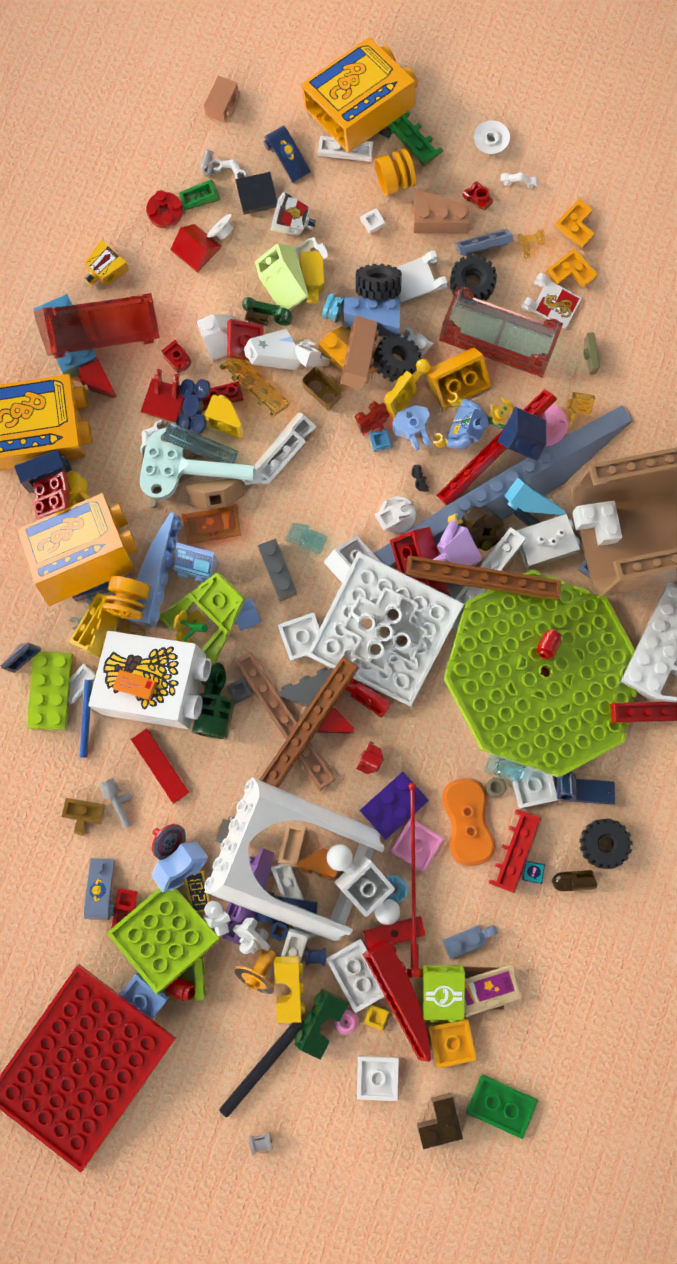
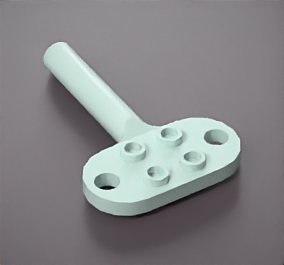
(165, 464)

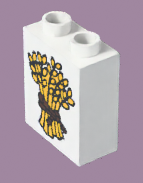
(171, 663)

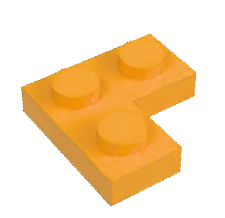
(572, 224)
(572, 265)

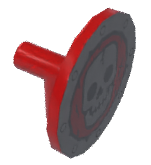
(167, 840)

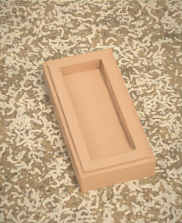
(291, 845)

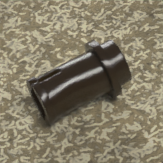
(256, 317)

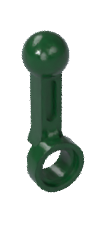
(281, 315)

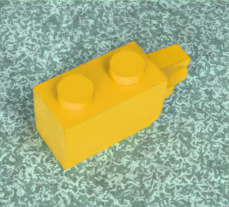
(313, 274)

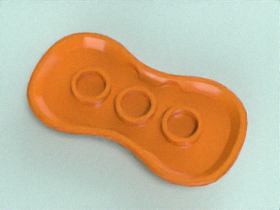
(466, 806)

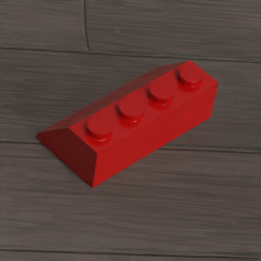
(417, 544)

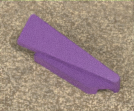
(261, 869)

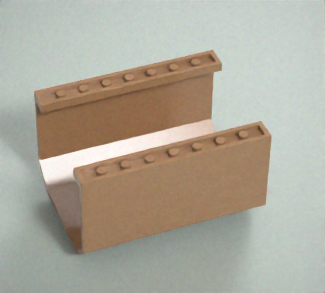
(647, 515)

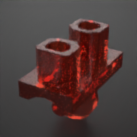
(374, 419)

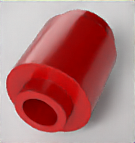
(549, 644)
(181, 990)

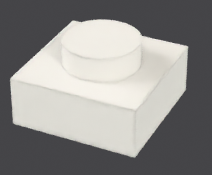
(372, 221)

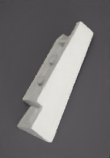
(282, 449)

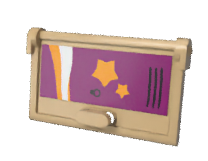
(495, 986)

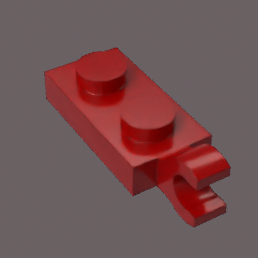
(368, 698)

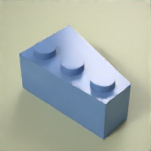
(384, 312)

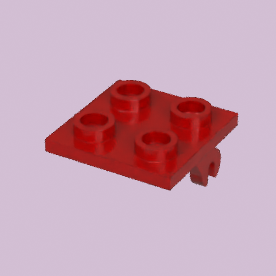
(163, 399)

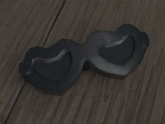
(420, 483)

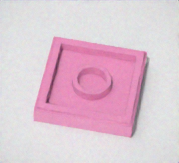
(425, 845)

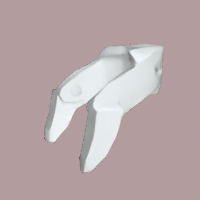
(308, 244)

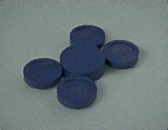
(193, 405)

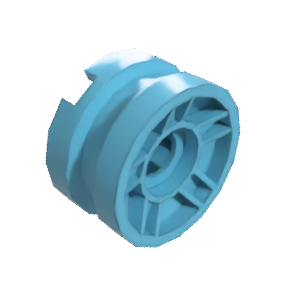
(333, 307)
(401, 888)

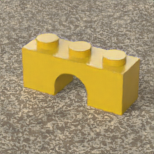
(288, 972)

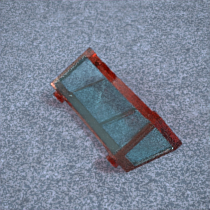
(499, 333)

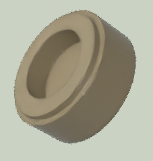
(495, 787)

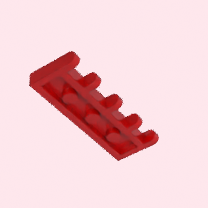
(517, 851)

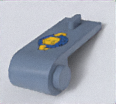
(98, 891)

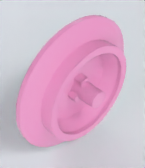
(555, 425)

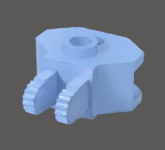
(411, 424)

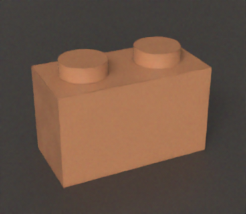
(221, 99)

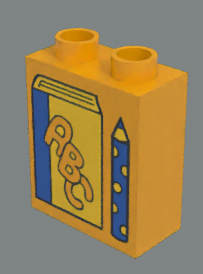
(359, 94)
(42, 418)
(77, 548)

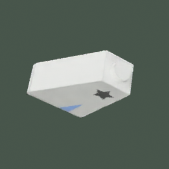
(273, 351)

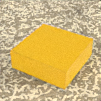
(376, 1017)

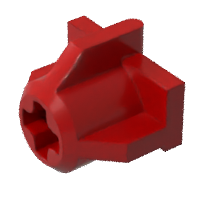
(371, 759)

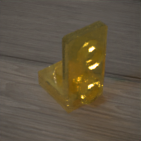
(579, 403)

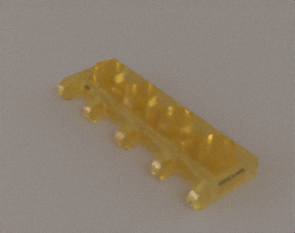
(256, 384)

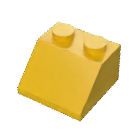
(222, 417)

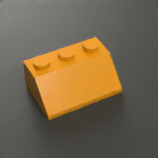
(335, 346)
(461, 374)

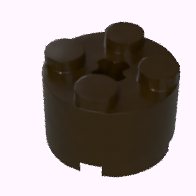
(484, 526)

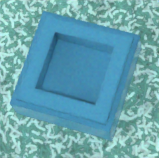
(380, 440)

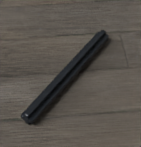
(261, 1068)

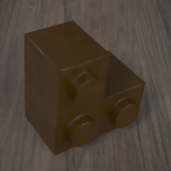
(445, 1126)

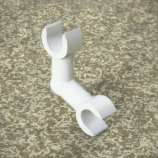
(228, 164)
(530, 181)
(147, 433)

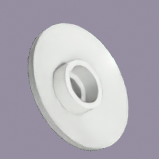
(491, 130)

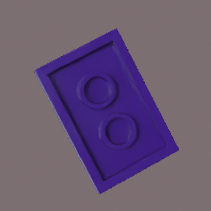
(393, 806)

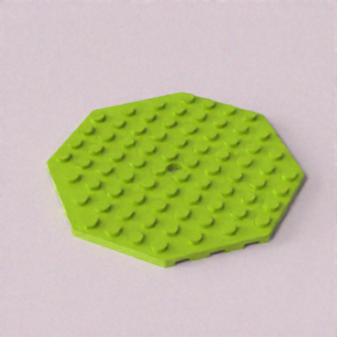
(531, 717)

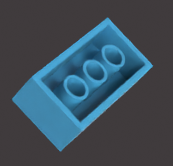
(73, 360)

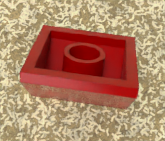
(194, 246)

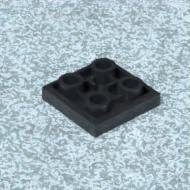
(256, 193)

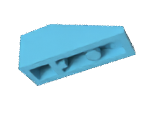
(530, 500)

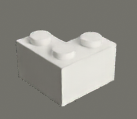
(602, 518)

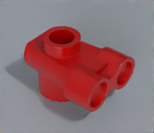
(478, 195)

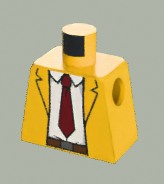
(104, 265)

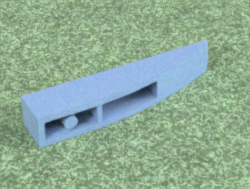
(156, 569)

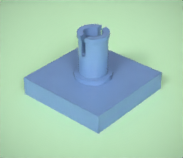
(143, 996)

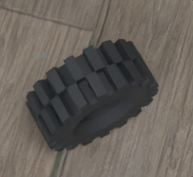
(476, 267)
(378, 282)
(388, 364)
(591, 848)

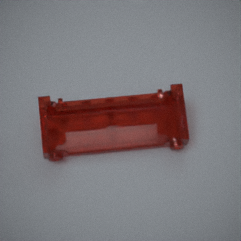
(97, 324)

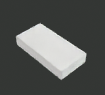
(77, 682)

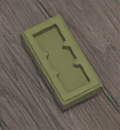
(591, 353)

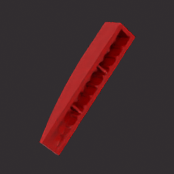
(400, 995)

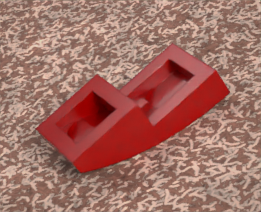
(124, 904)

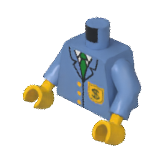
(467, 425)

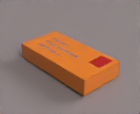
(135, 685)

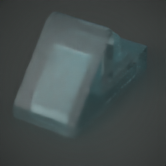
(306, 538)
(504, 768)

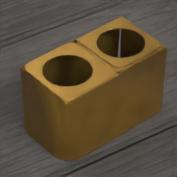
(316, 374)

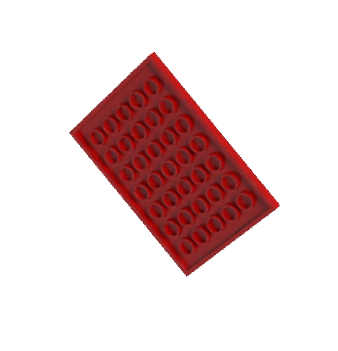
(81, 1067)

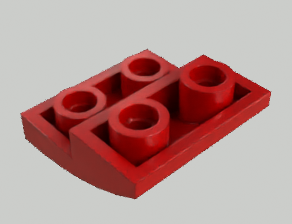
(51, 495)

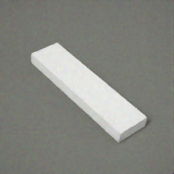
(289, 887)

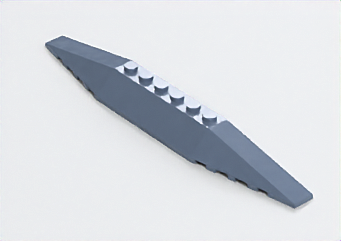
(551, 470)

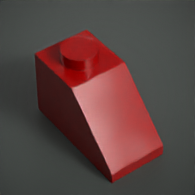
(96, 379)
(335, 724)

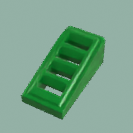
(207, 199)

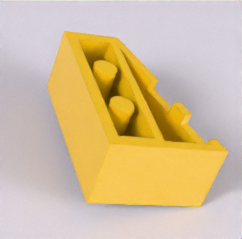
(93, 627)

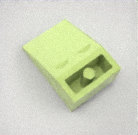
(282, 275)

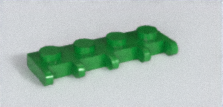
(414, 140)

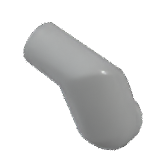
(206, 164)

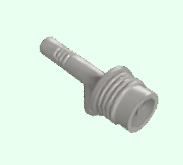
(110, 789)

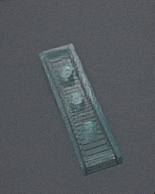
(199, 444)

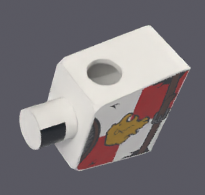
(291, 216)

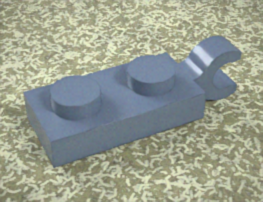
(467, 940)

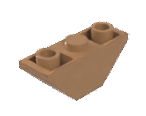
(215, 493)

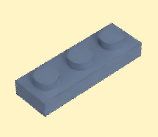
(484, 242)

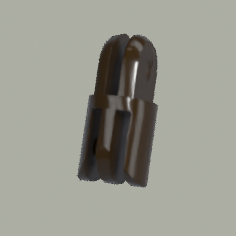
(574, 881)

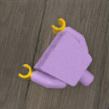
(457, 545)

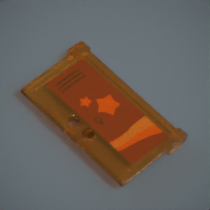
(213, 521)

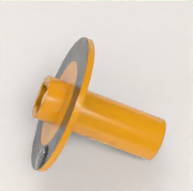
(255, 978)

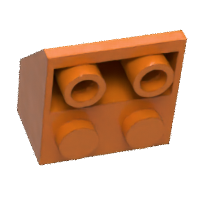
(318, 863)

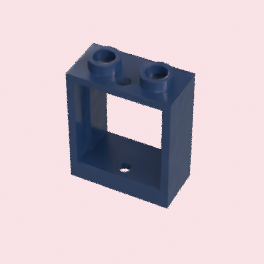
(41, 468)

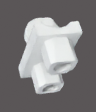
(216, 918)
(250, 939)

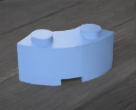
(181, 864)

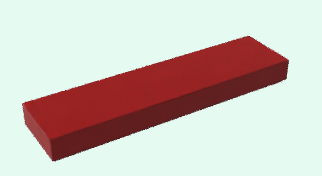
(643, 712)
(160, 766)

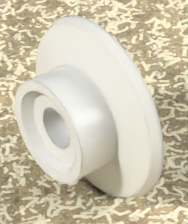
(221, 228)

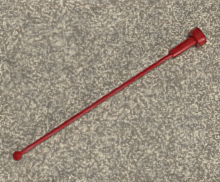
(414, 971)

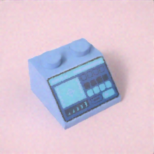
(194, 563)

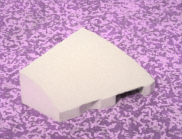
(309, 355)

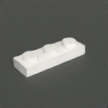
(330, 148)

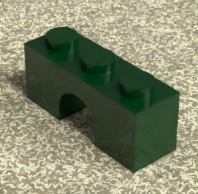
(325, 1007)

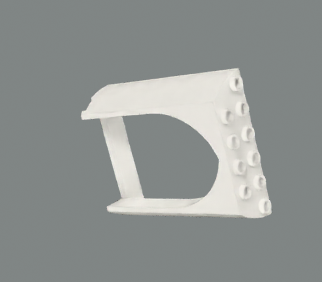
(232, 871)

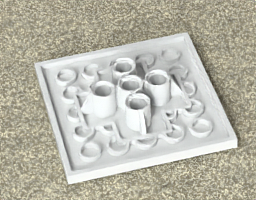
(370, 593)

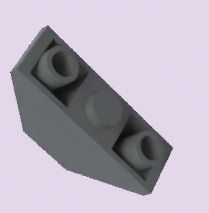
(307, 689)

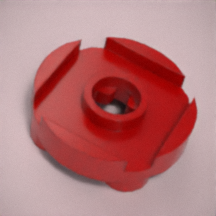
(160, 200)

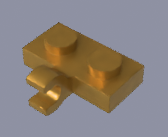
(83, 812)

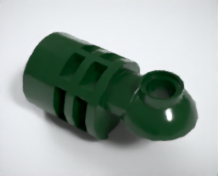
(216, 709)

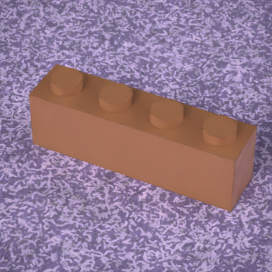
(359, 353)

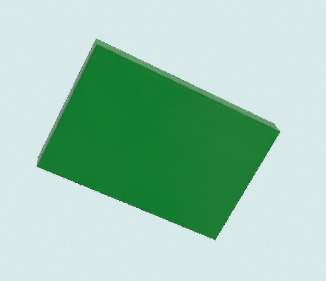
(501, 1106)

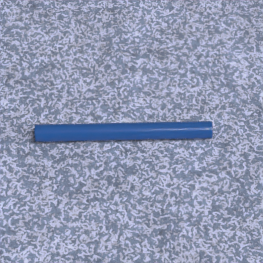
(85, 718)

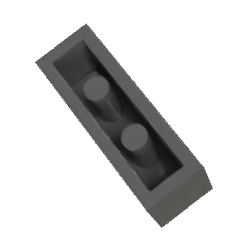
(277, 570)

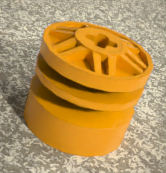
(399, 170)
(126, 597)

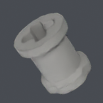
(260, 1143)

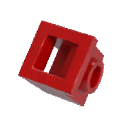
(173, 350)

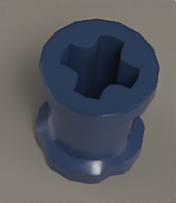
(274, 927)
(315, 956)

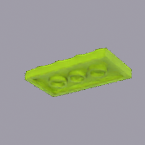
(49, 691)

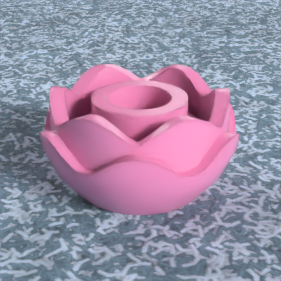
(352, 1024)

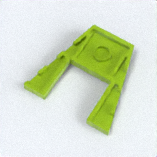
(219, 602)

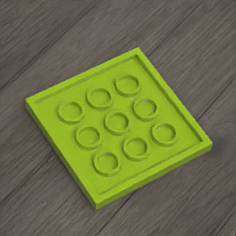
(163, 938)

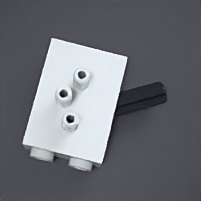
(546, 539)

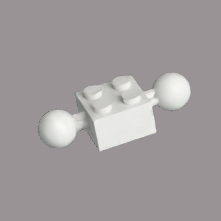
(364, 885)

